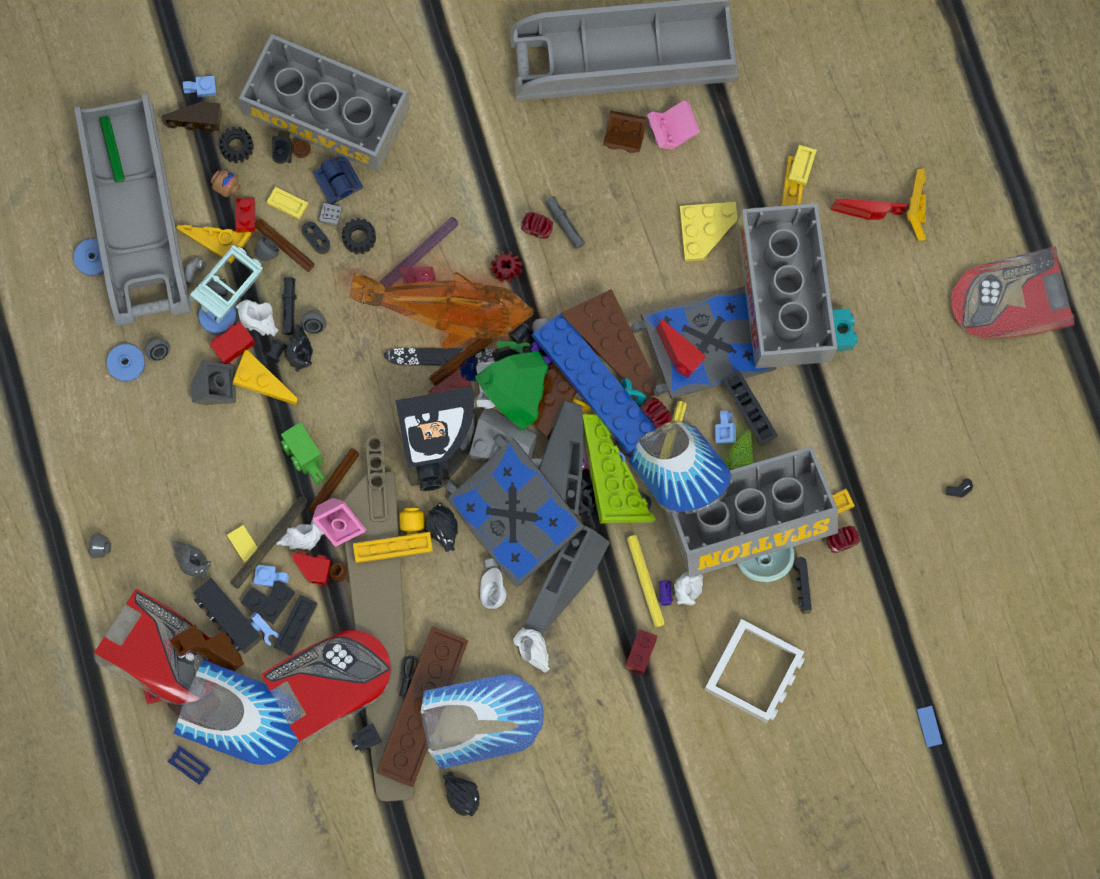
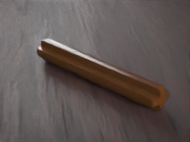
(284, 245)
(456, 362)
(335, 479)

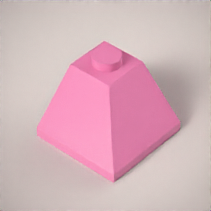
(337, 521)

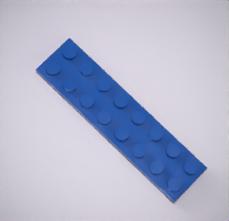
(593, 382)

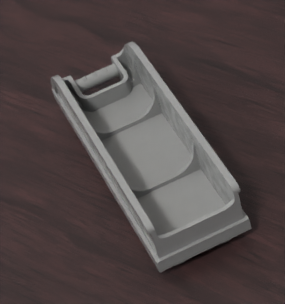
(626, 48)
(135, 215)

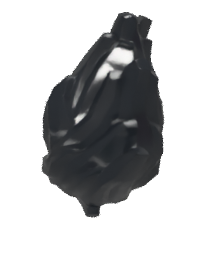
(299, 350)
(442, 526)
(461, 795)

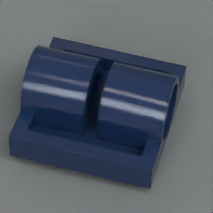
(337, 179)

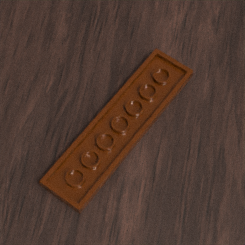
(407, 740)

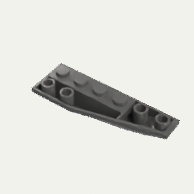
(564, 454)
(567, 577)

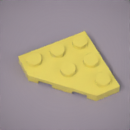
(705, 227)

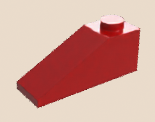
(681, 352)

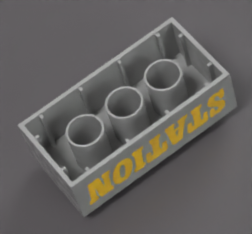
(324, 102)
(764, 511)

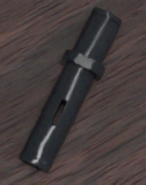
(289, 305)

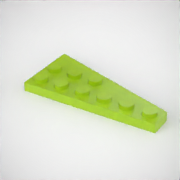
(612, 481)

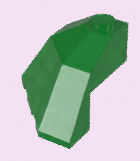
(516, 386)

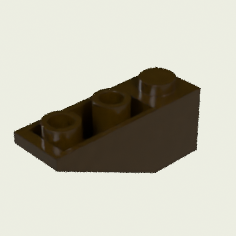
(196, 116)

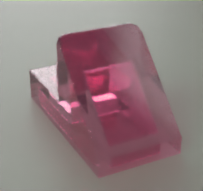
(417, 274)

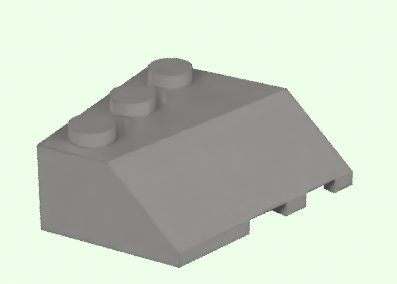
(494, 423)

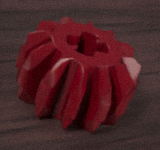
(537, 225)
(506, 260)
(656, 412)
(845, 539)

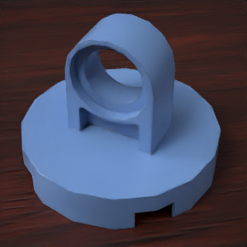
(209, 322)

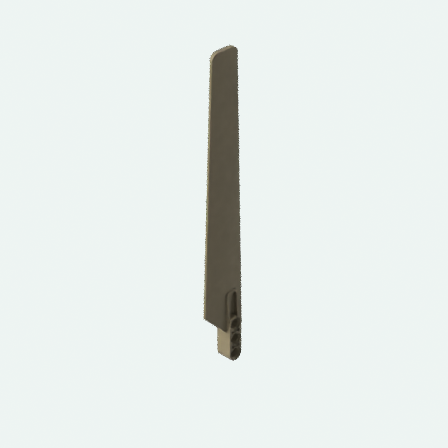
(379, 602)

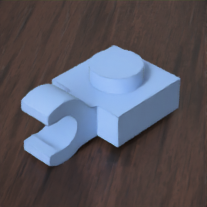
(203, 86)
(726, 431)
(267, 576)
(259, 624)

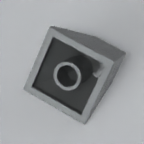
(213, 384)

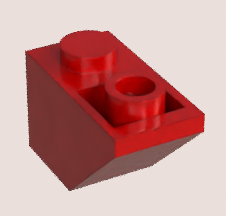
(313, 568)

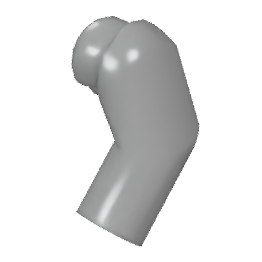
(192, 267)

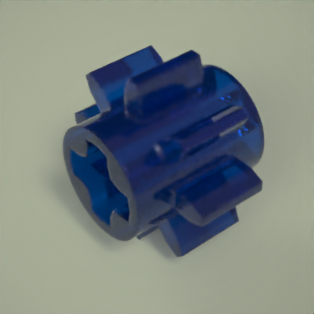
(469, 369)

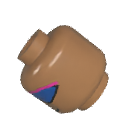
(225, 183)

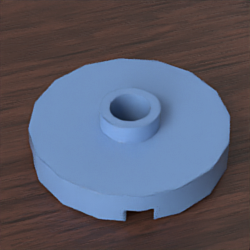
(83, 262)
(126, 372)

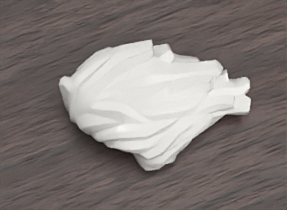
(257, 317)
(301, 536)
(688, 588)
(532, 648)

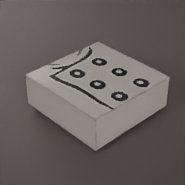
(330, 214)

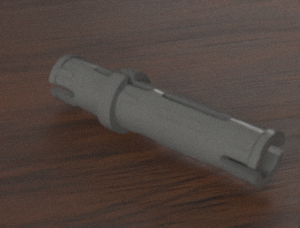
(560, 215)

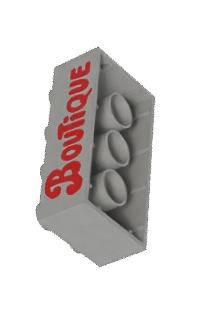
(786, 285)

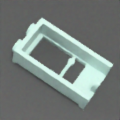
(211, 300)

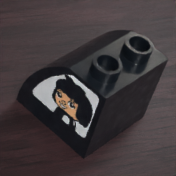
(437, 434)

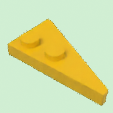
(918, 205)
(215, 239)
(257, 378)

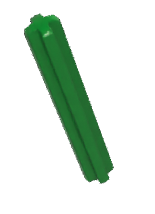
(112, 149)

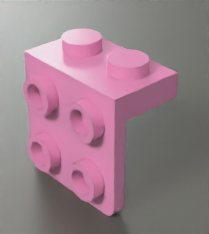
(673, 126)

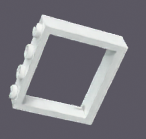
(780, 694)

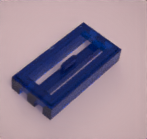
(176, 756)

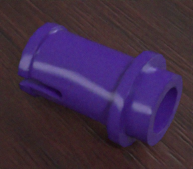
(665, 593)

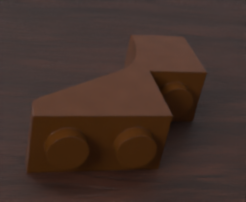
(217, 649)

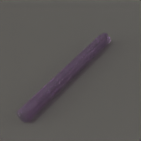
(420, 251)

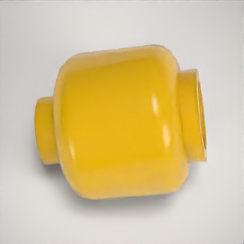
(411, 520)

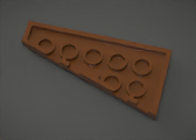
(609, 334)
(555, 392)

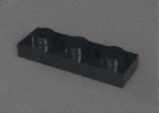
(295, 625)

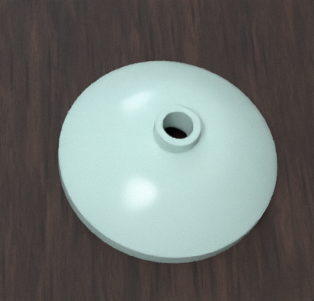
(778, 566)

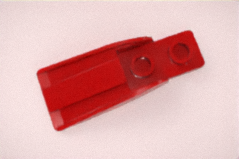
(868, 209)

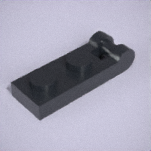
(802, 583)

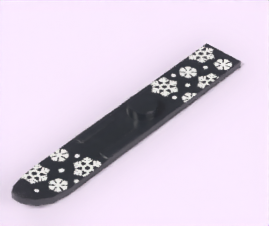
(431, 356)

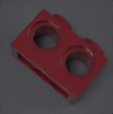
(641, 652)

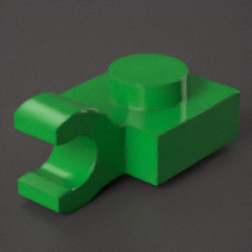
(515, 348)

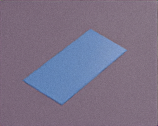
(929, 726)

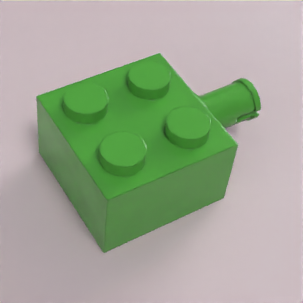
(303, 451)

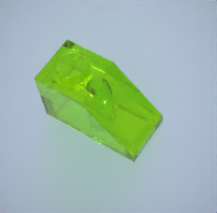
(741, 452)

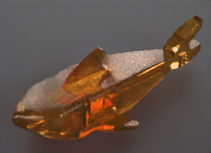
(449, 305)

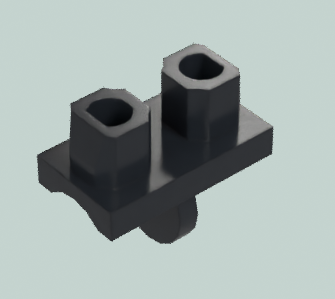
(282, 147)

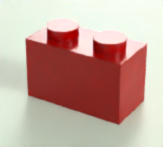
(232, 343)

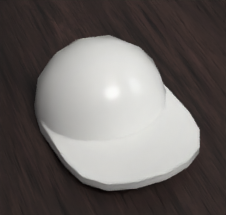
(492, 590)

